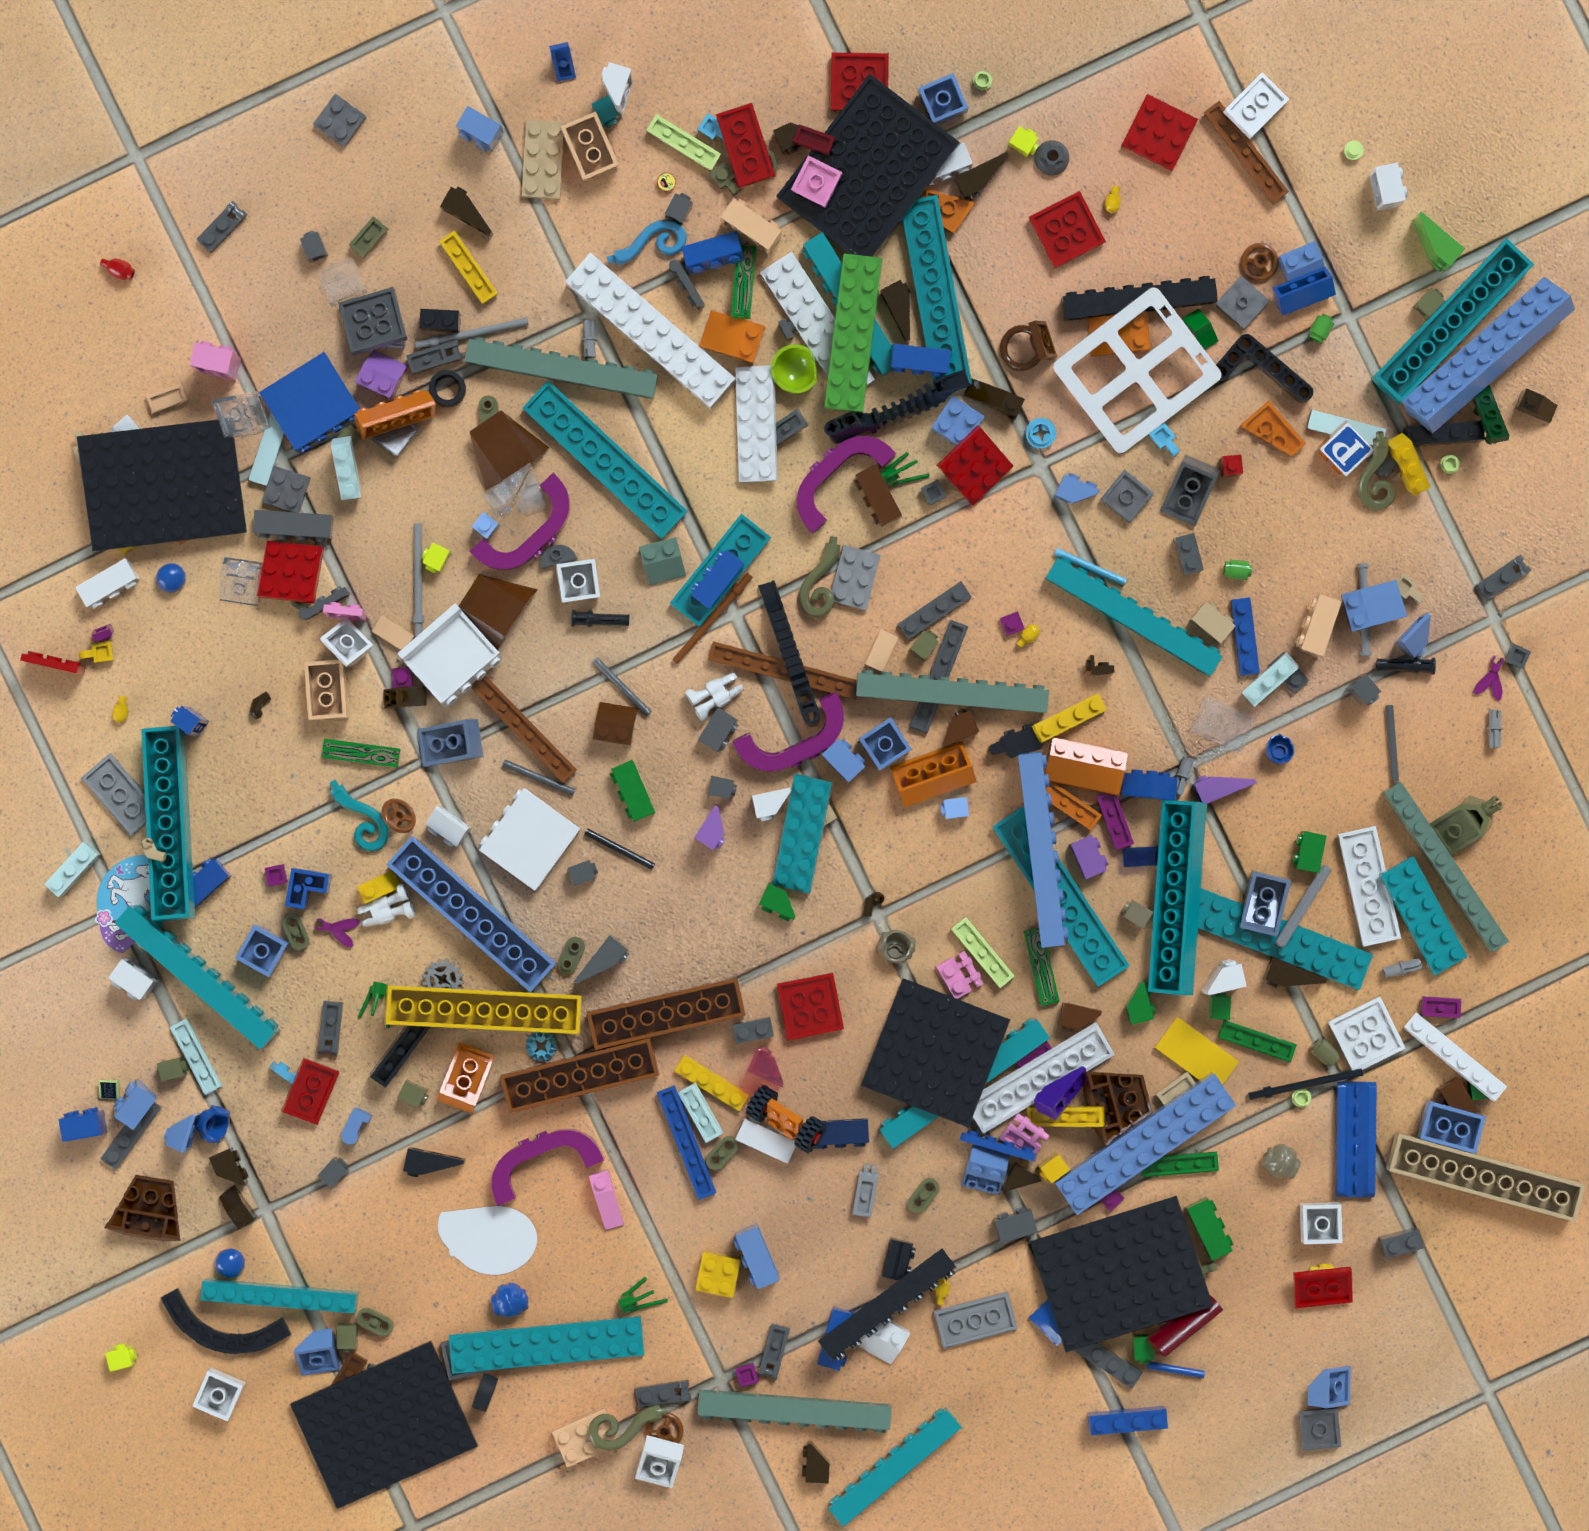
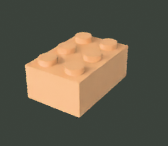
(589, 146)
(751, 226)
(1318, 625)
(326, 690)
(574, 1438)

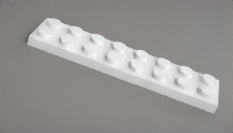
(803, 307)
(1020, 1087)

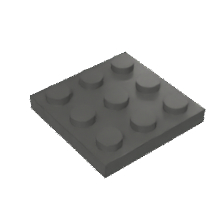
(372, 321)

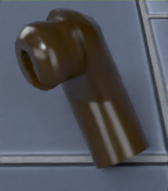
(256, 705)
(871, 901)

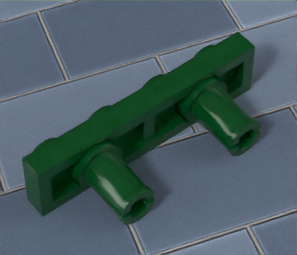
(1490, 417)

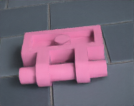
(954, 978)
(1020, 1137)

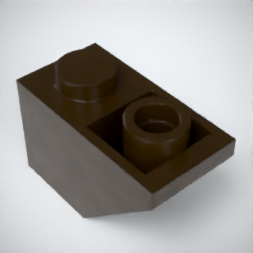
(784, 136)
(405, 697)
(227, 1166)
(816, 1465)

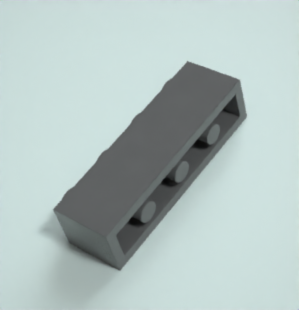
(293, 525)

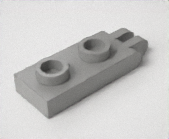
(865, 1192)

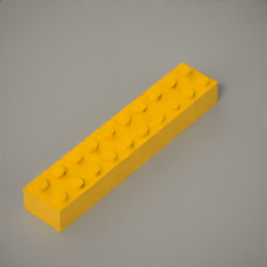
(482, 1009)

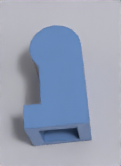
(351, 1131)

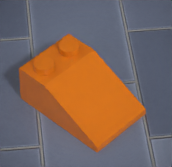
(1134, 334)
(732, 337)
(465, 1077)

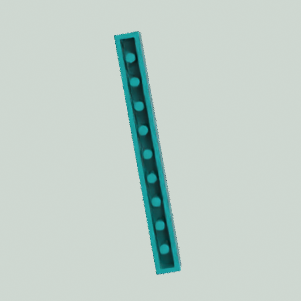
(1133, 616)
(1011, 1050)

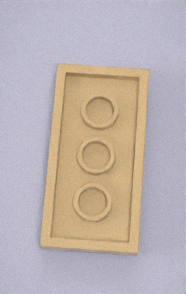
(543, 160)

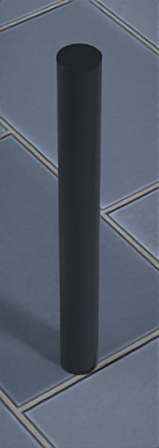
(620, 849)

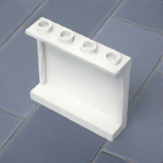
(450, 655)
(529, 838)

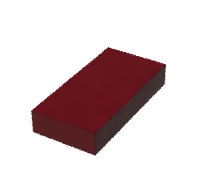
(813, 140)

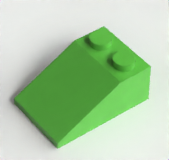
(1438, 245)

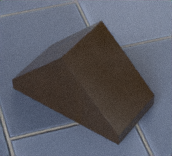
(1019, 1177)

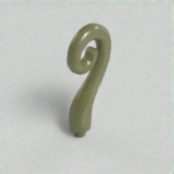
(1380, 448)
(829, 558)
(646, 1416)

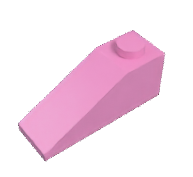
(606, 1199)

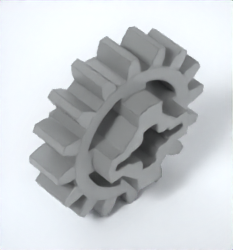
(448, 971)

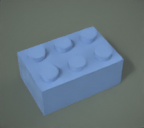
(1451, 1126)
(756, 1256)

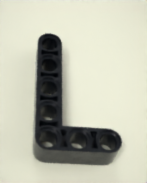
(1264, 366)

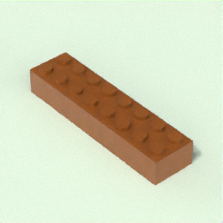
(666, 1013)
(579, 1075)

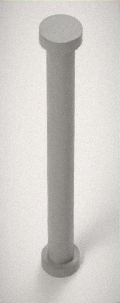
(1365, 632)

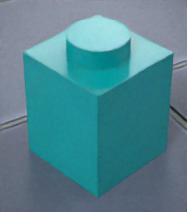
(606, 112)

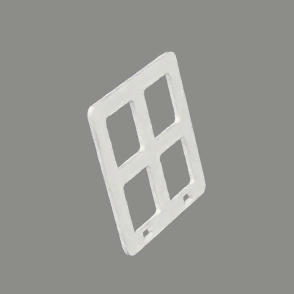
(1136, 370)

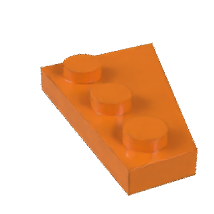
(952, 209)
(1274, 429)

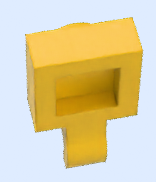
(100, 652)

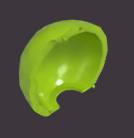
(794, 368)

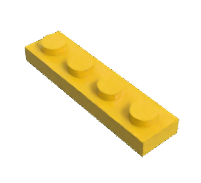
(468, 267)
(1069, 718)
(711, 1082)
(1071, 1117)

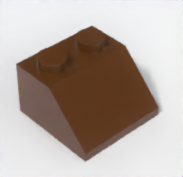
(615, 723)

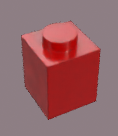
(1231, 465)

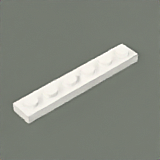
(1455, 1057)

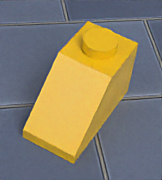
(378, 886)

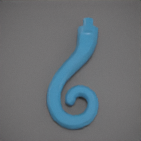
(627, 254)

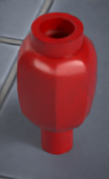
(118, 268)

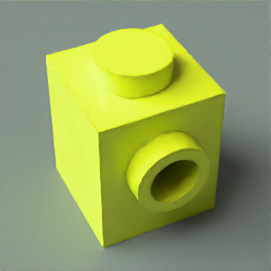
(1024, 141)
(435, 558)
(120, 1357)

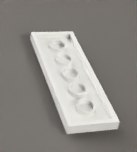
(756, 424)
(1369, 895)

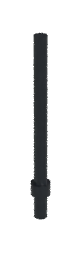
(1268, 1092)

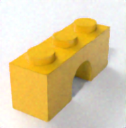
(1411, 472)

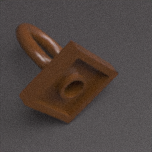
(1040, 341)

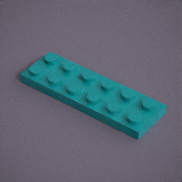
(742, 540)
(802, 833)
(1423, 915)

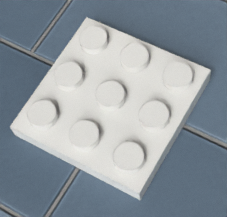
(1366, 1034)

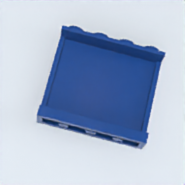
(310, 403)

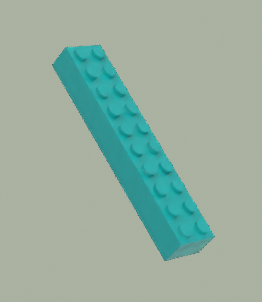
(1452, 321)
(168, 823)
(1177, 897)
(197, 976)

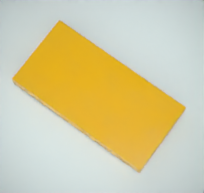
(1195, 1052)

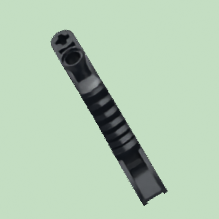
(840, 428)
(789, 652)

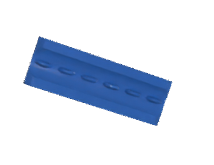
(1356, 1139)

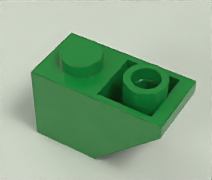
(777, 900)
(1138, 1005)

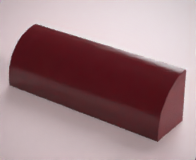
(1178, 1330)

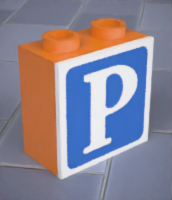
(1345, 449)

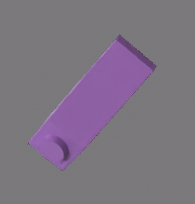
(1214, 788)

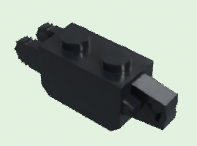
(1016, 743)

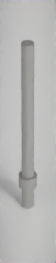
(435, 340)
(418, 618)

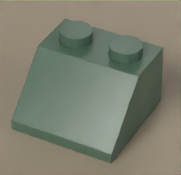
(662, 561)

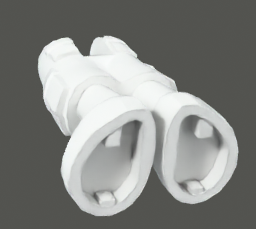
(719, 694)
(381, 908)

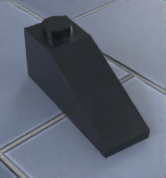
(424, 1161)

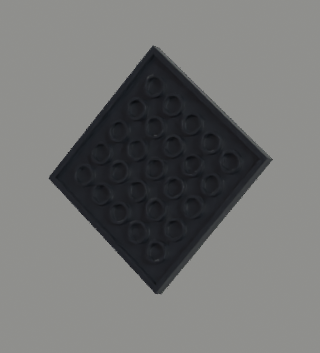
(935, 1052)

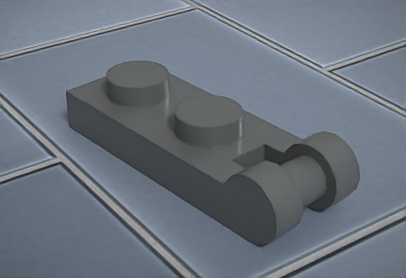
(221, 227)
(685, 283)
(434, 357)
(1502, 578)
(337, 595)
(330, 1027)
(774, 1350)
(662, 1393)

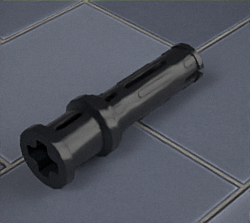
(590, 619)
(1416, 665)

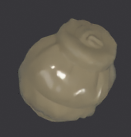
(896, 946)
(1281, 1161)

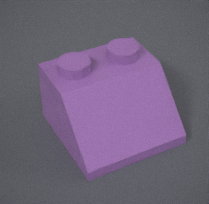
(381, 374)
(712, 830)

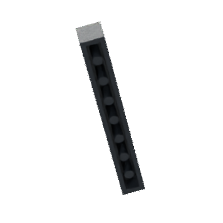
(1111, 301)
(887, 1304)

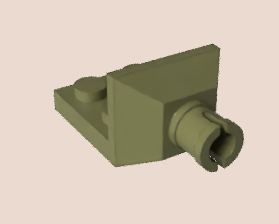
(1465, 822)

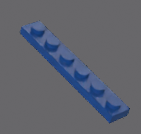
(686, 1142)

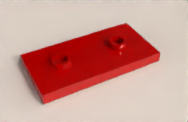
(745, 145)

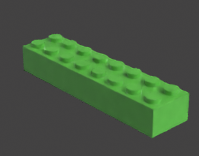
(853, 333)

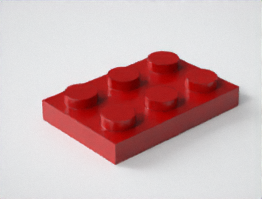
(53, 662)
(310, 1091)
(1323, 1287)

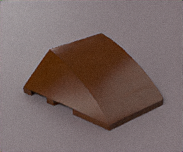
(503, 448)
(495, 606)
(1123, 1100)
(147, 1210)

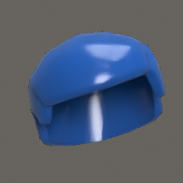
(170, 578)
(1279, 749)
(229, 1262)

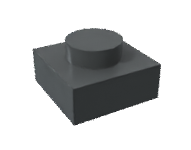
(787, 329)
(933, 492)
(1517, 656)

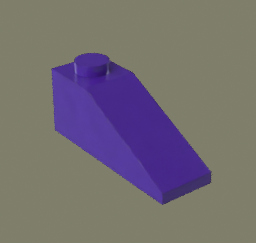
(1058, 1094)

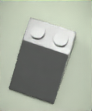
(1190, 490)
(607, 956)

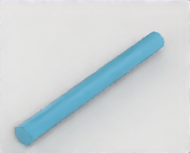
(1091, 567)

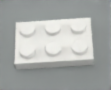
(1255, 105)

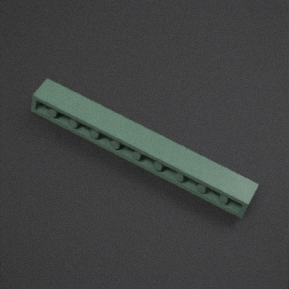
(560, 368)
(952, 692)
(1445, 867)
(794, 1410)

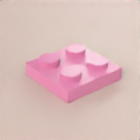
(816, 181)
(352, 612)

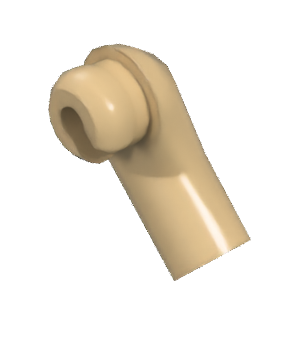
(151, 851)

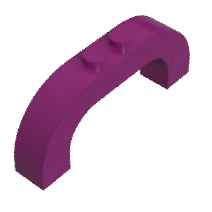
(864, 445)
(538, 540)
(796, 753)
(527, 1149)

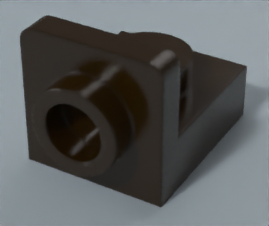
(1101, 669)

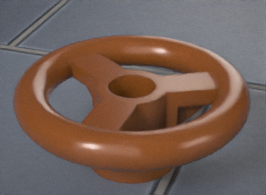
(1253, 261)
(396, 816)
(668, 1436)

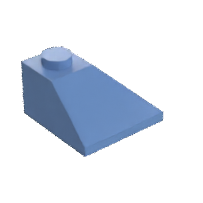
(1415, 637)
(181, 1134)
(317, 1353)
(1330, 1388)

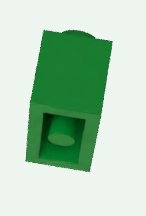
(1309, 851)

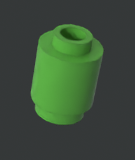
(1321, 328)
(1237, 569)

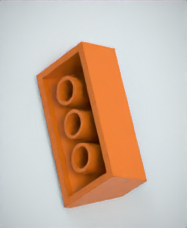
(394, 414)
(1086, 766)
(933, 774)

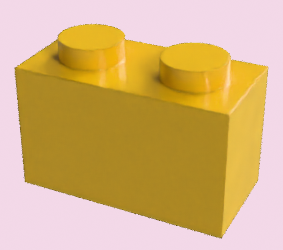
(1053, 1167)

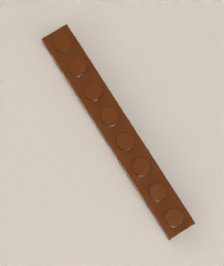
(776, 668)
(523, 728)

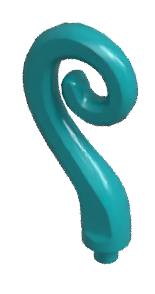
(346, 801)

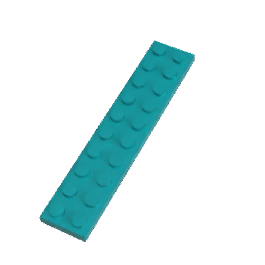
(935, 282)
(605, 459)
(1085, 930)
(1304, 948)
(546, 1344)

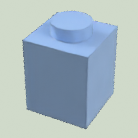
(485, 526)
(954, 808)

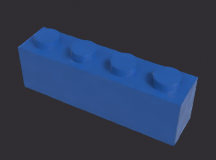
(1127, 1420)

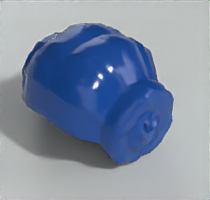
(213, 1124)
(509, 1300)

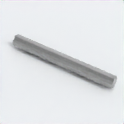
(1303, 906)

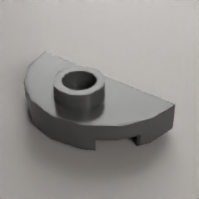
(557, 554)

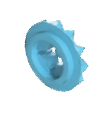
(1033, 428)
(550, 1046)

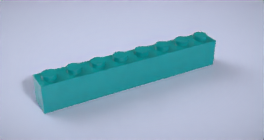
(829, 268)
(279, 1295)
(894, 1466)

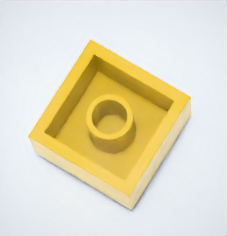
(718, 1274)

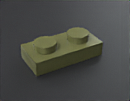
(368, 237)

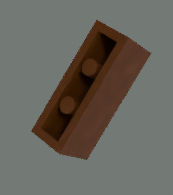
(877, 496)

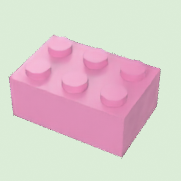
(215, 361)

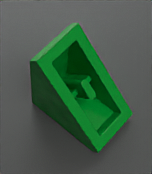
(1201, 328)

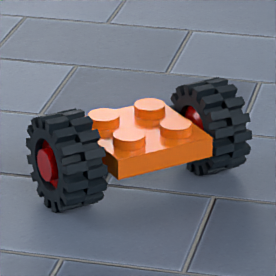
(805, 1135)

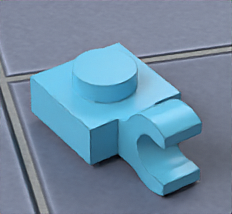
(710, 128)
(1163, 438)
(282, 1070)

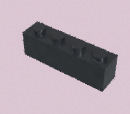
(1447, 434)
(397, 1053)

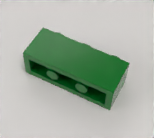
(632, 791)
(1210, 1228)

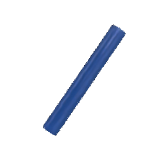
(1176, 1369)

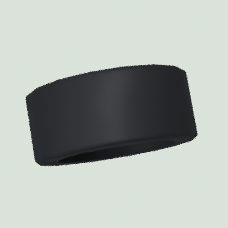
(450, 374)
(484, 1392)

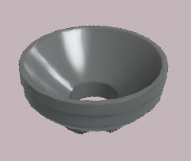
(1051, 167)

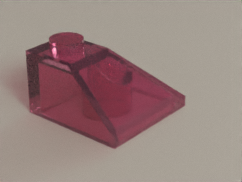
(765, 1066)

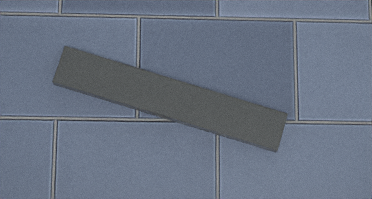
(942, 667)

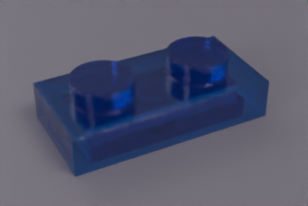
(1140, 856)

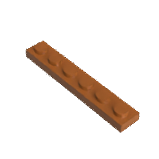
(1246, 153)

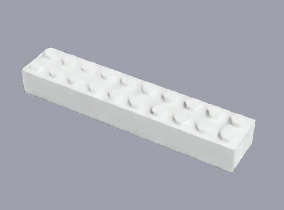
(650, 331)

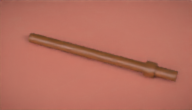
(737, 589)

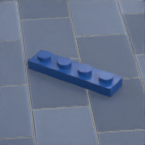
(1245, 636)
(1006, 1147)

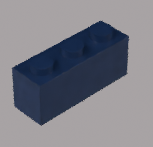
(845, 1132)

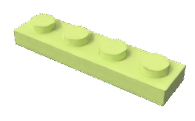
(683, 142)
(982, 952)

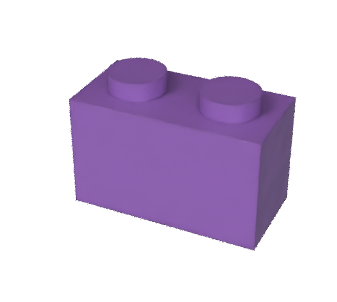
(1089, 857)

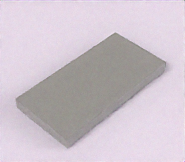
(118, 793)
(975, 1319)

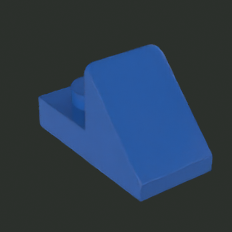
(562, 61)

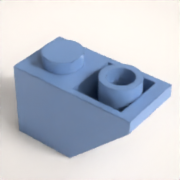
(1074, 491)

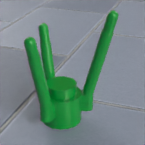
(891, 475)
(378, 991)
(629, 1302)

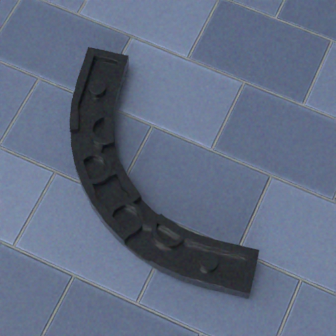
(218, 1340)

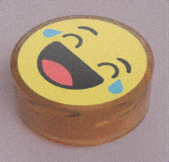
(666, 182)

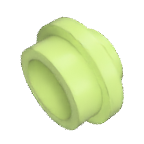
(982, 80)
(1353, 150)
(1449, 464)
(1301, 1097)

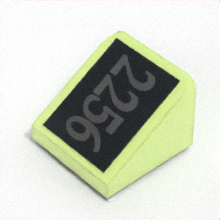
(109, 1089)

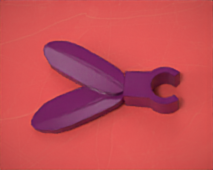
(1491, 678)
(337, 929)

